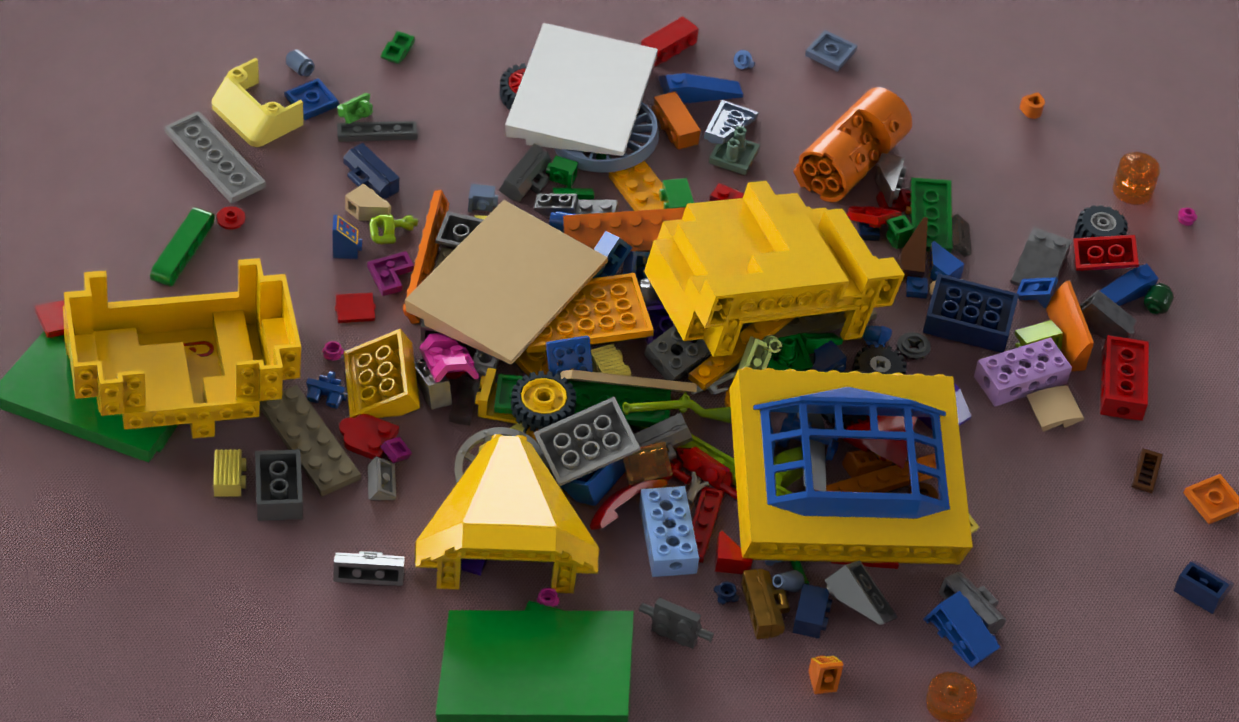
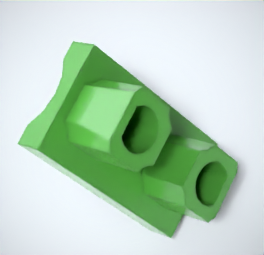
(356, 108)

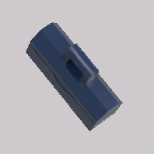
(372, 171)

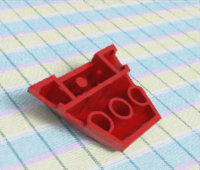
(887, 448)

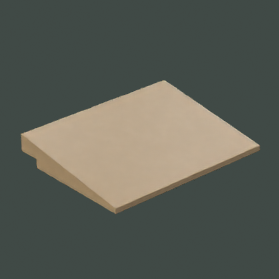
(504, 283)

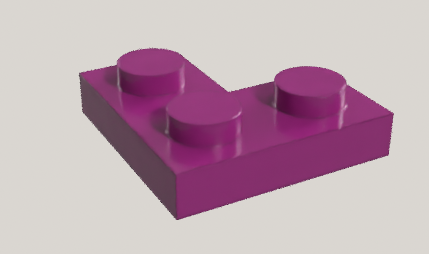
(386, 272)

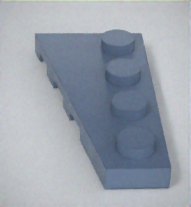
(725, 121)

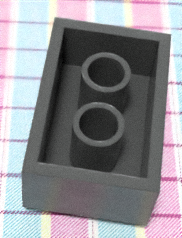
(279, 485)

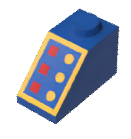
(345, 239)
(943, 263)

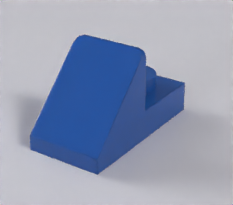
(1037, 289)

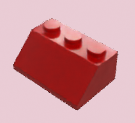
(1105, 252)

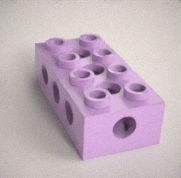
(1022, 371)

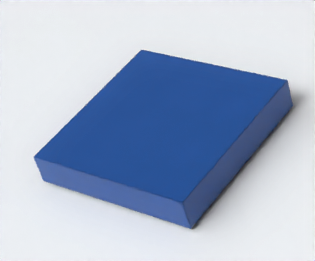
(315, 98)

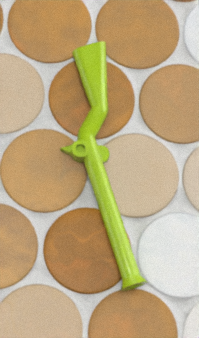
(721, 414)

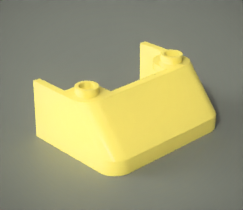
(246, 116)

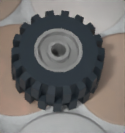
(1100, 222)

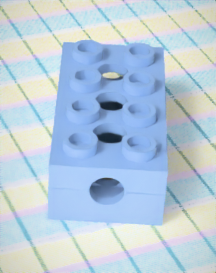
(665, 554)

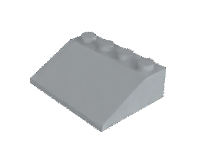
(586, 441)

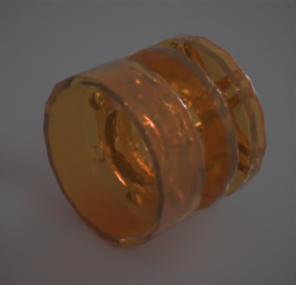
(1136, 178)

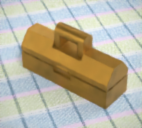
(761, 604)

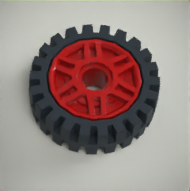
(510, 84)

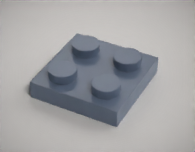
(831, 50)

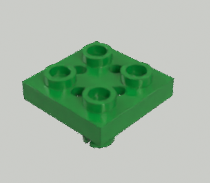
(792, 354)

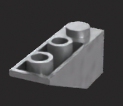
(890, 176)
(435, 393)

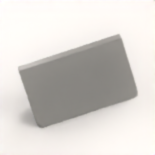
(381, 480)

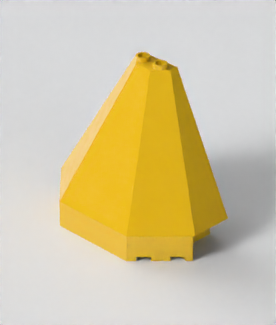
(507, 511)

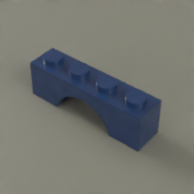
(829, 358)

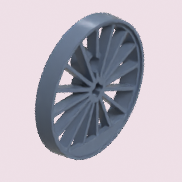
(626, 161)

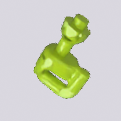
(388, 225)

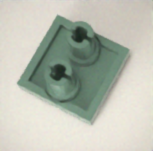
(736, 153)

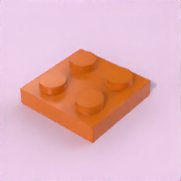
(1213, 498)

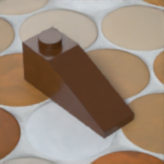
(914, 252)

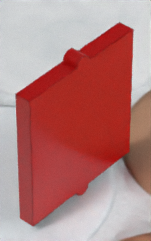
(355, 307)

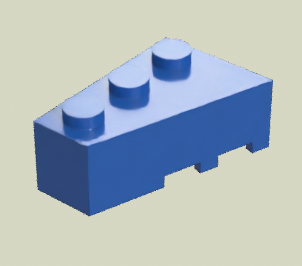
(963, 628)

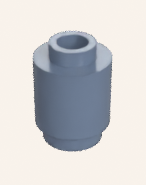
(300, 62)

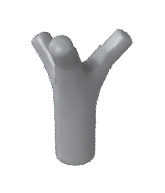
(695, 487)

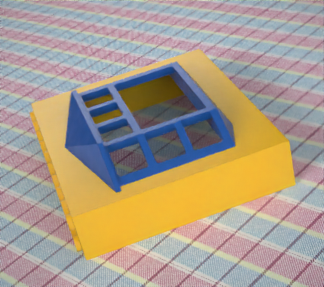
(847, 524)

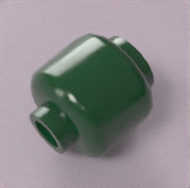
(1158, 299)

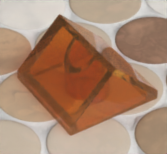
(648, 463)

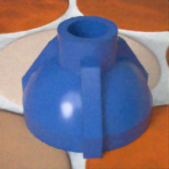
(877, 335)

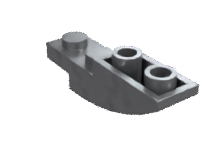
(569, 203)

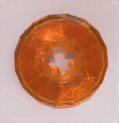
(951, 697)

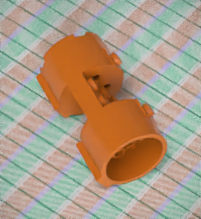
(853, 144)

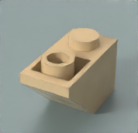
(365, 203)

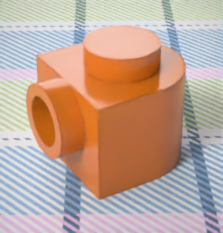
(1032, 105)

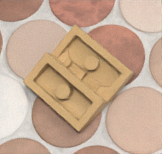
(1055, 407)

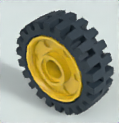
(542, 400)

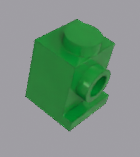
(562, 171)
(899, 231)

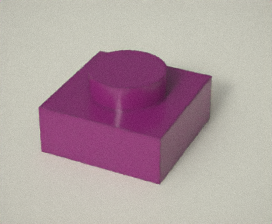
(396, 450)

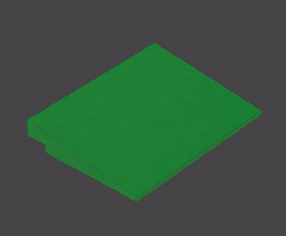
(43, 392)
(536, 666)

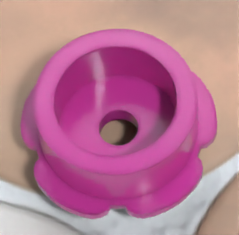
(1187, 216)
(332, 351)
(550, 594)

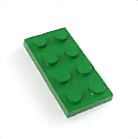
(933, 200)

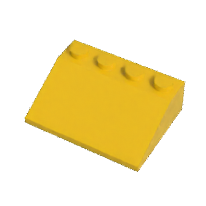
(382, 377)

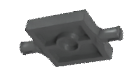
(676, 623)

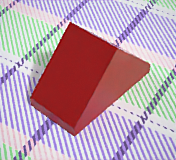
(729, 556)

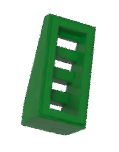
(815, 340)

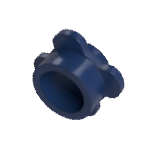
(730, 589)

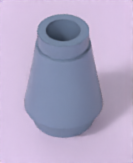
(789, 581)

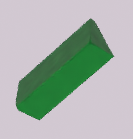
(582, 193)

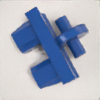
(326, 386)

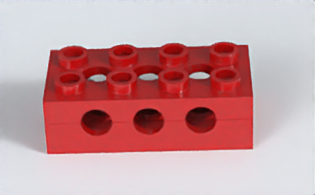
(1133, 357)

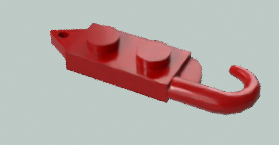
(708, 469)

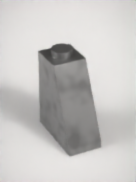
(1106, 317)

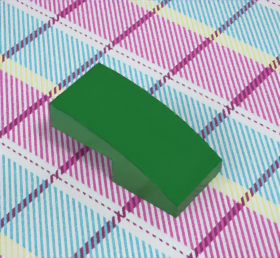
(398, 48)

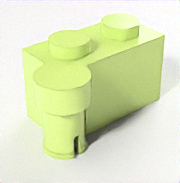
(759, 352)

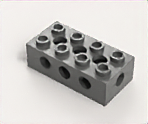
(673, 366)

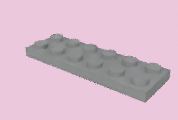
(215, 157)

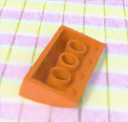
(1068, 317)

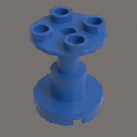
(793, 423)

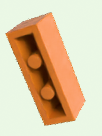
(676, 120)

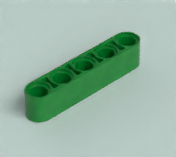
(182, 246)

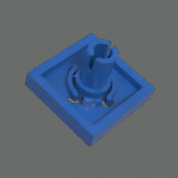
(568, 353)

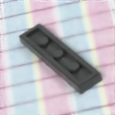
(377, 131)

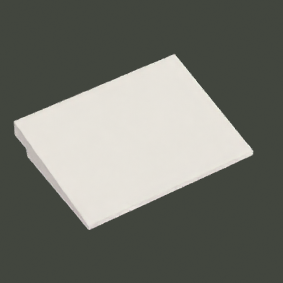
(580, 92)

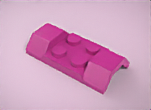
(445, 356)

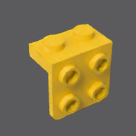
(486, 399)

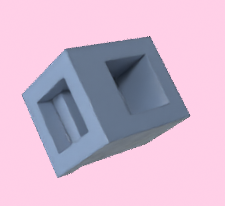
(482, 198)

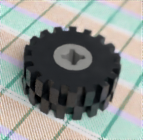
(879, 360)

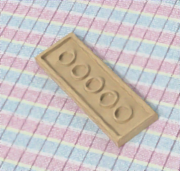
(613, 379)

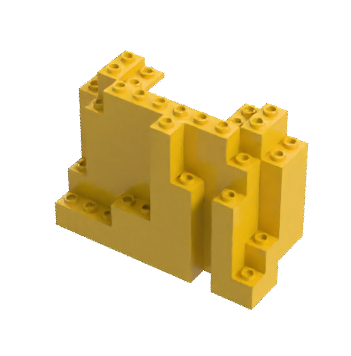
(765, 263)
(137, 359)

